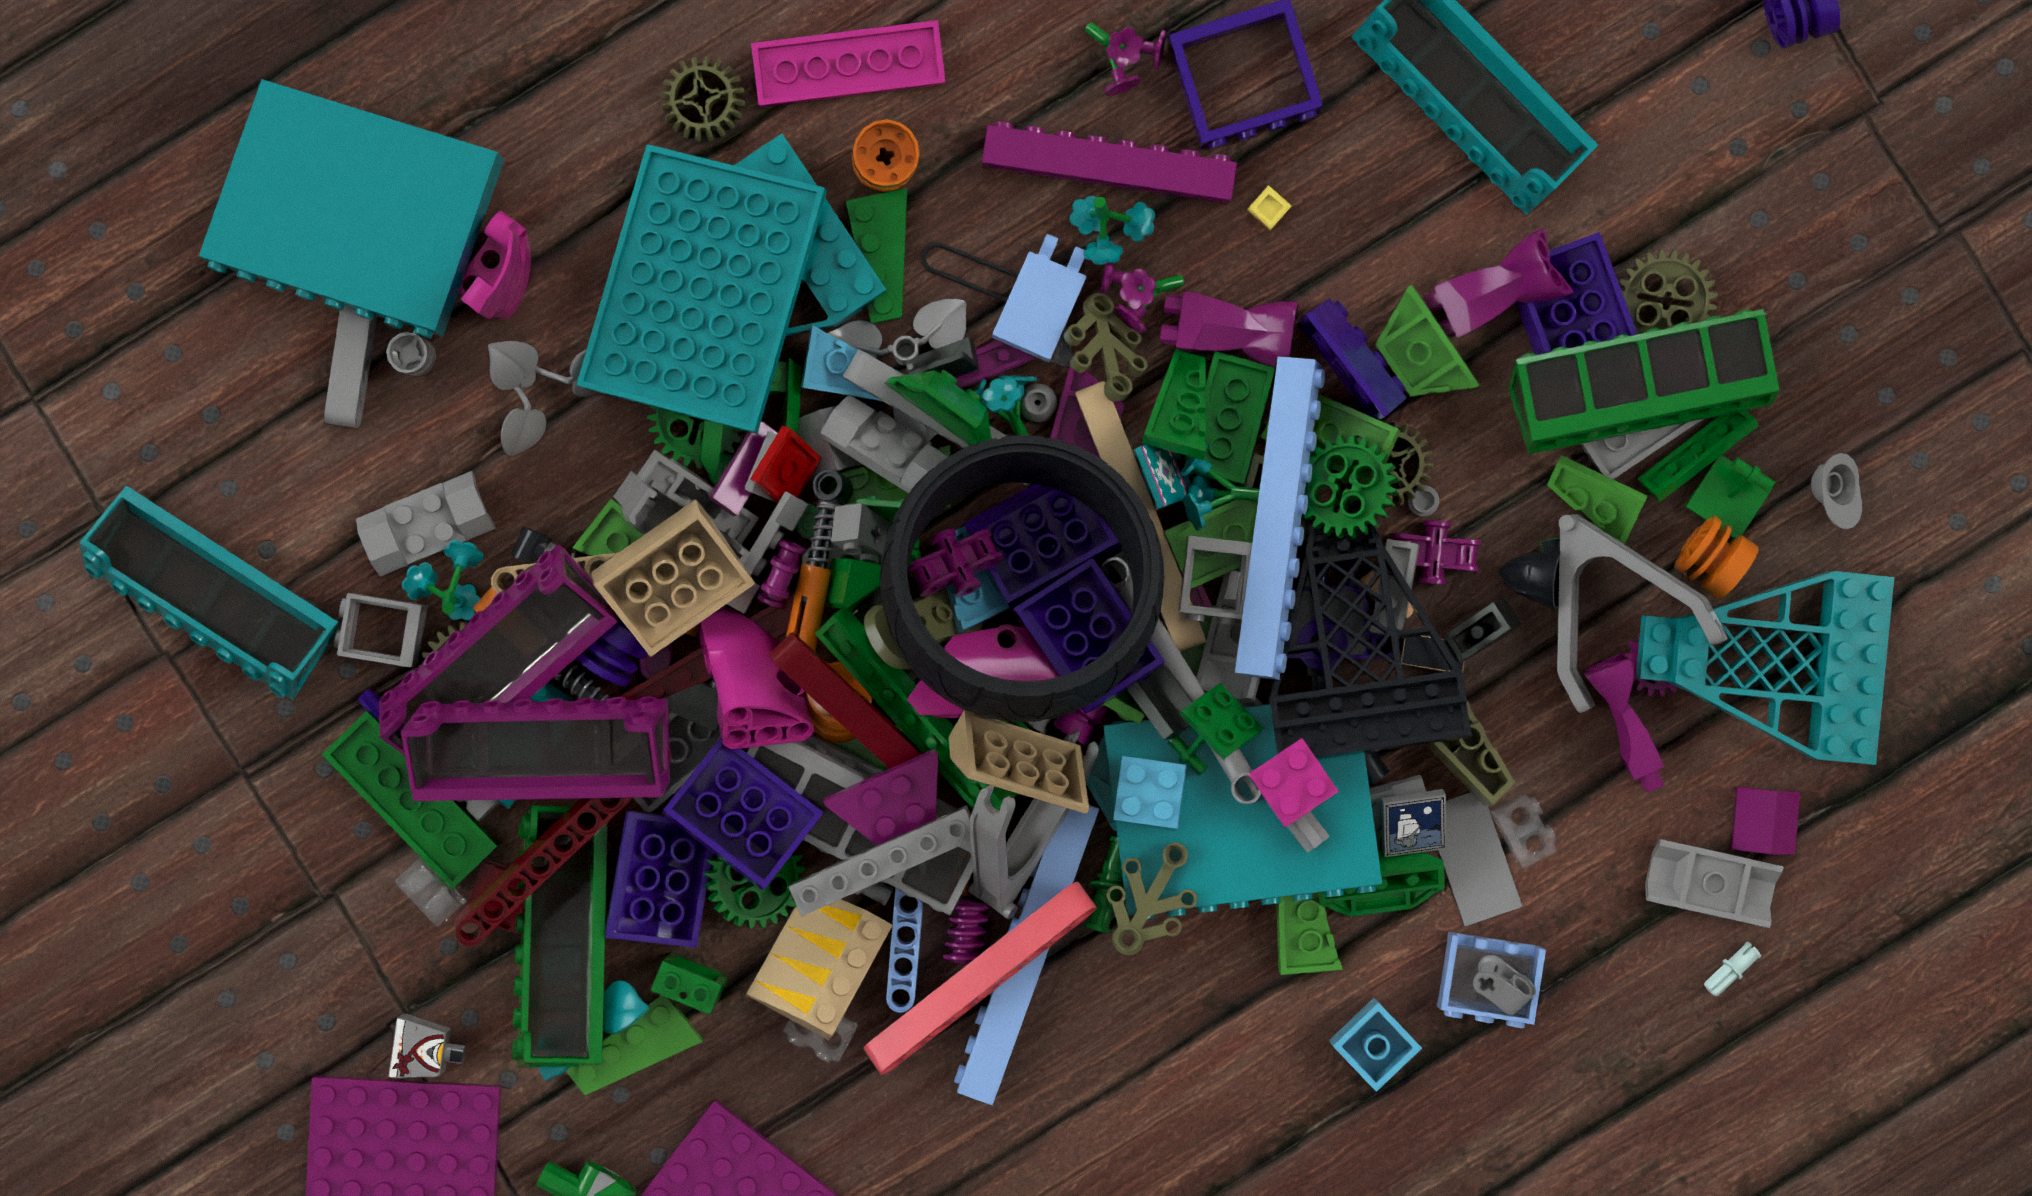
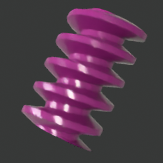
(967, 931)

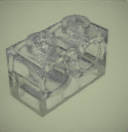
(1517, 834)
(430, 892)
(823, 1051)

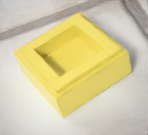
(1269, 207)

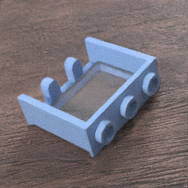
(1461, 965)

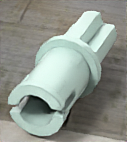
(1732, 969)

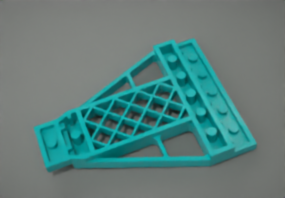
(835, 264)
(1846, 673)

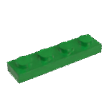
(1697, 453)

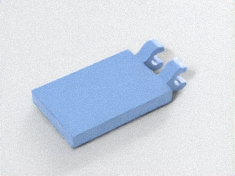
(1041, 302)

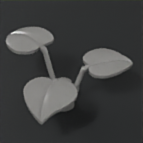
(937, 322)
(514, 367)

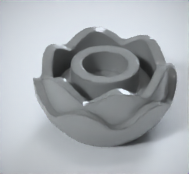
(1045, 409)

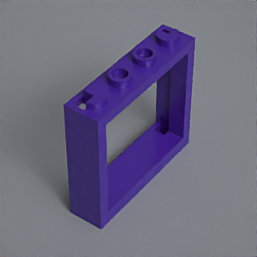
(1229, 25)

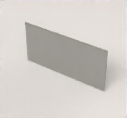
(1476, 862)

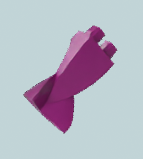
(1488, 292)
(1222, 327)
(1639, 755)

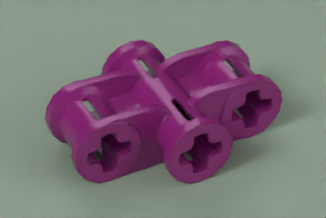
(1444, 554)
(944, 567)
(778, 583)

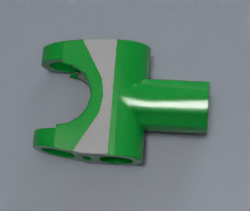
(592, 1181)

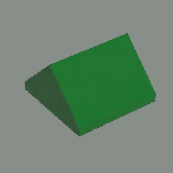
(851, 581)

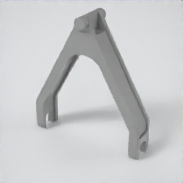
(1579, 546)
(1004, 867)

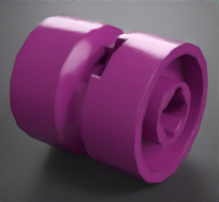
(1081, 722)

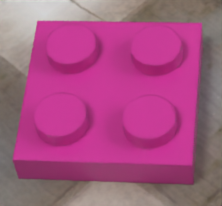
(1293, 782)

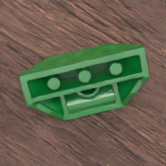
(945, 403)
(1405, 884)

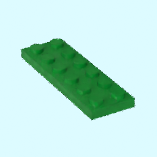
(435, 830)

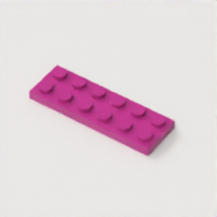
(848, 63)

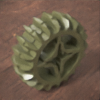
(688, 101)
(1413, 449)

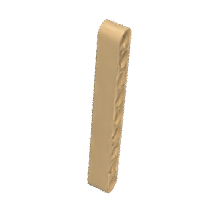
(1116, 452)

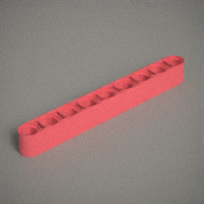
(980, 978)

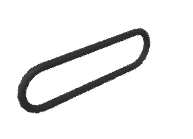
(969, 256)

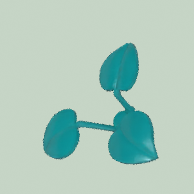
(620, 1010)

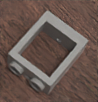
(1220, 546)
(412, 636)

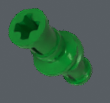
(1111, 876)

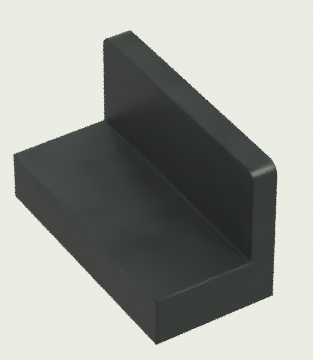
(955, 358)
(1162, 701)

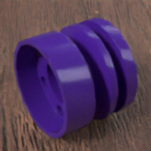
(1794, 19)
(610, 655)

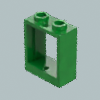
(698, 981)

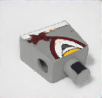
(422, 1048)

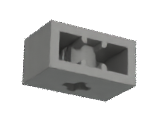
(860, 532)

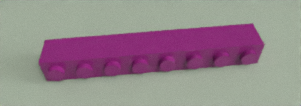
(1109, 163)

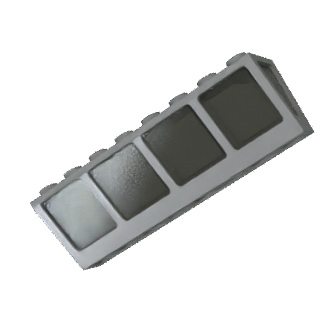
(822, 769)

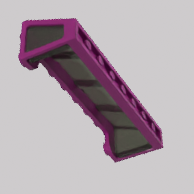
(508, 646)
(538, 749)

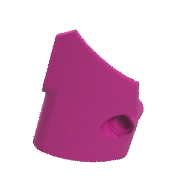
(500, 289)
(983, 653)
(755, 696)

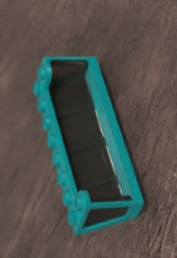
(1476, 95)
(207, 593)

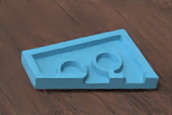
(826, 364)
(979, 605)

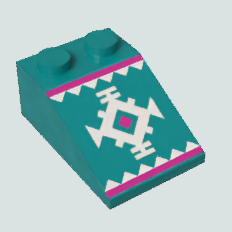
(1161, 475)

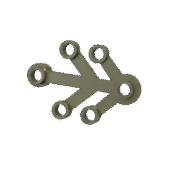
(1099, 310)
(1148, 903)

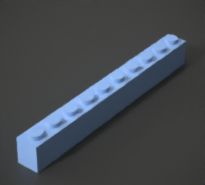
(1279, 518)
(1009, 1002)

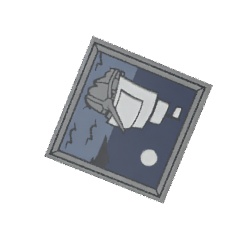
(1413, 823)

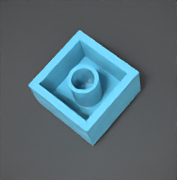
(1150, 792)
(1375, 1044)

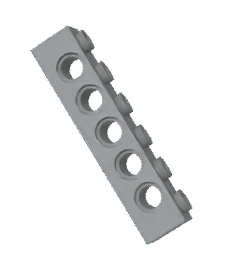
(881, 861)

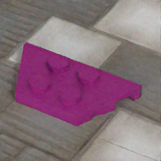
(1069, 421)
(890, 800)

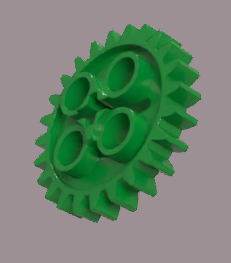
(681, 446)
(1372, 495)
(763, 903)

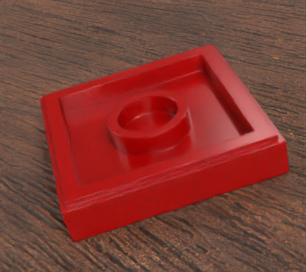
(785, 465)

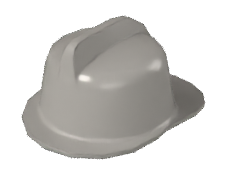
(1839, 490)

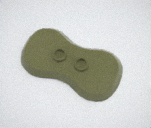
(934, 613)

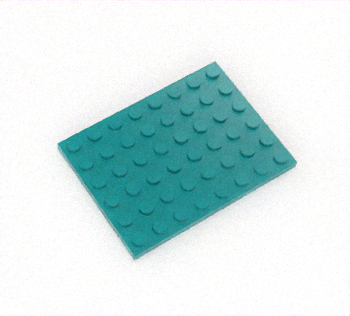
(702, 288)

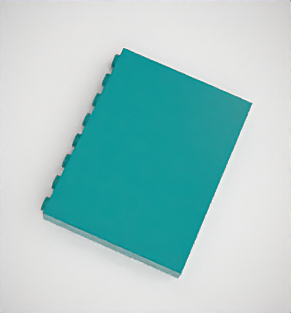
(351, 209)
(1243, 848)

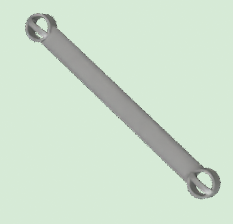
(1235, 765)

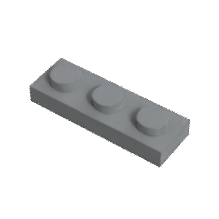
(1405, 557)

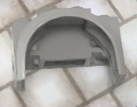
(667, 487)

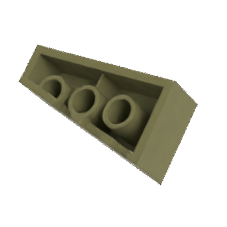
(1475, 763)

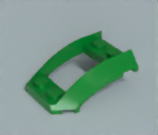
(785, 383)

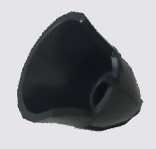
(1534, 577)

